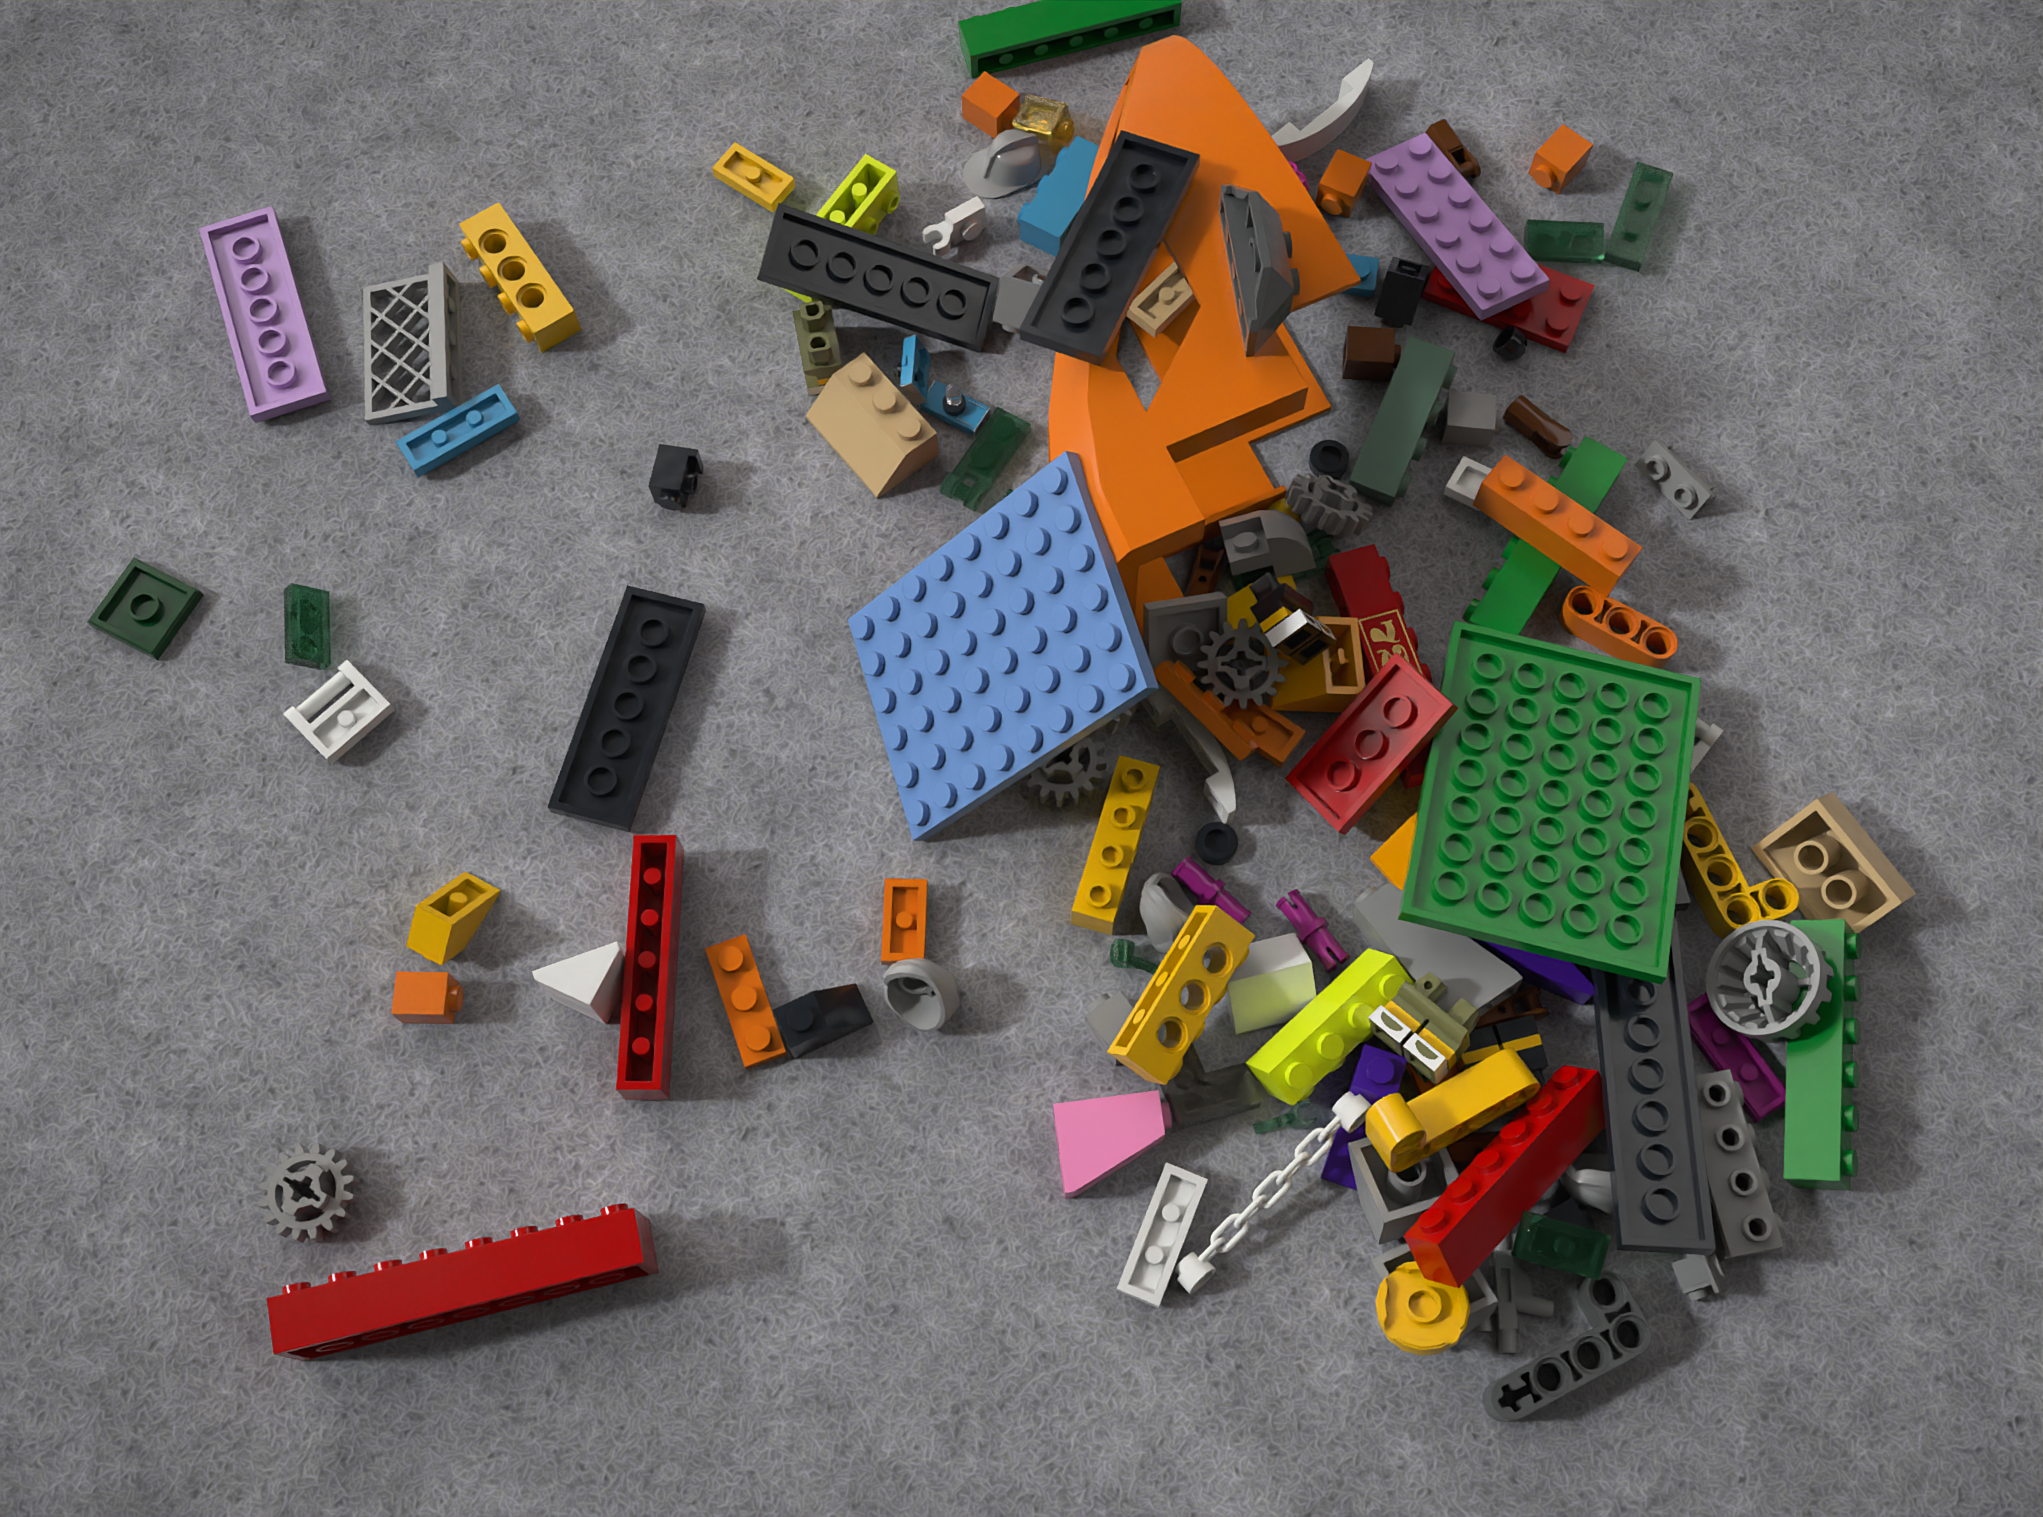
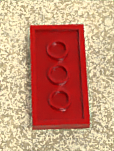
(1545, 318)
(1371, 743)

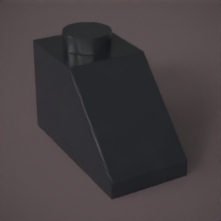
(1401, 292)
(822, 1018)

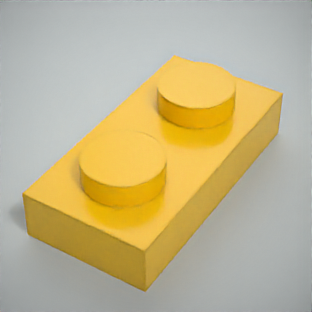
(753, 177)

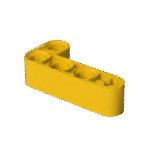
(1734, 892)
(1448, 1112)

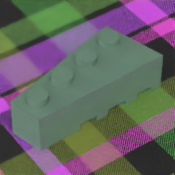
(1402, 419)

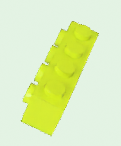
(862, 200)
(1327, 1028)

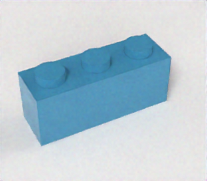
(1058, 198)

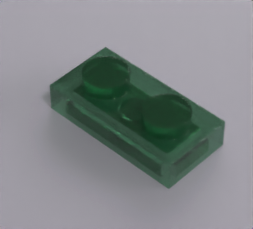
(1564, 241)
(307, 626)
(1561, 1245)

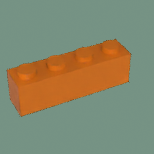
(1556, 525)

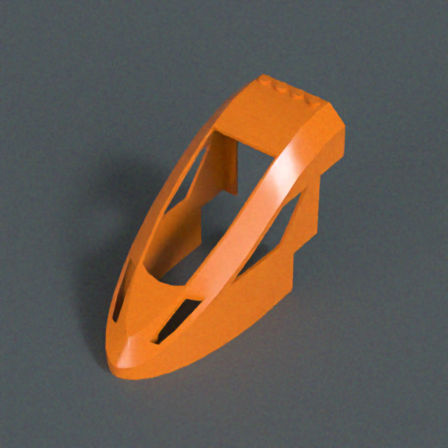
(1188, 460)

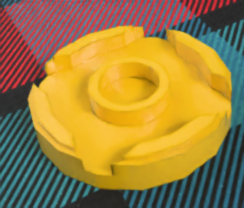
(1421, 1313)

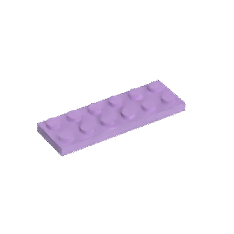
(1455, 227)
(264, 314)

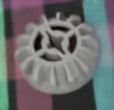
(1754, 966)

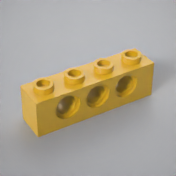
(495, 232)
(1115, 845)
(1161, 1003)

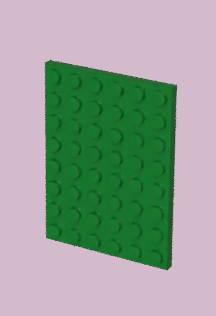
(1554, 803)

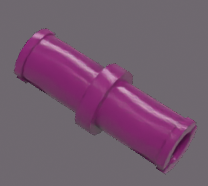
(1209, 890)
(1312, 930)

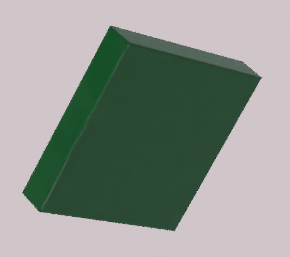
(145, 608)

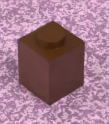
(1369, 353)

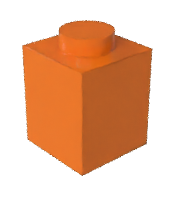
(990, 105)
(1560, 159)
(1343, 183)
(426, 997)

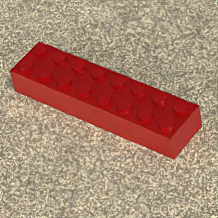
(461, 1284)

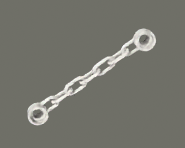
(1196, 1270)

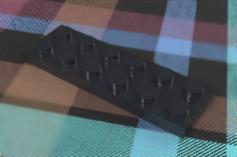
(1109, 248)
(878, 278)
(627, 709)

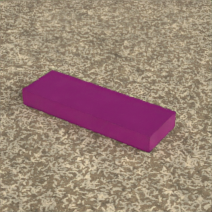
(1733, 1051)

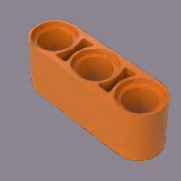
(1608, 612)

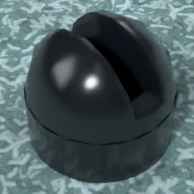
(1510, 343)

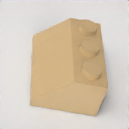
(872, 426)
(1833, 865)

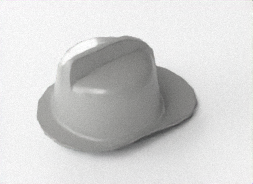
(1006, 165)

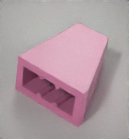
(1105, 1135)

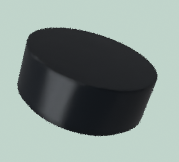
(1329, 458)
(1216, 843)

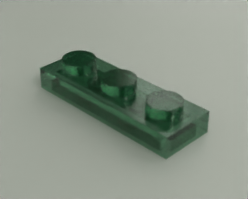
(1638, 216)

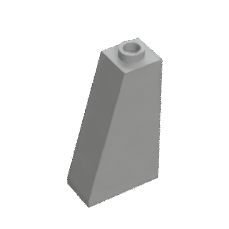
(1453, 958)

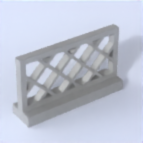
(441, 335)

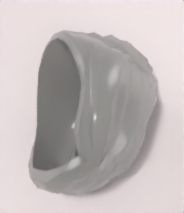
(1164, 910)
(921, 993)
(1589, 1181)

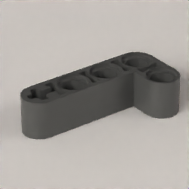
(1564, 1360)

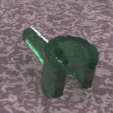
(1123, 957)
(1286, 1119)

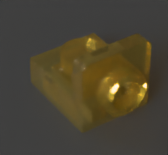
(1046, 119)

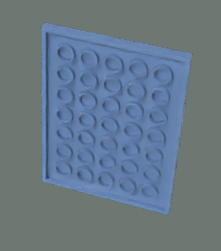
(1001, 649)

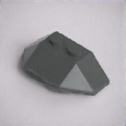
(1257, 264)

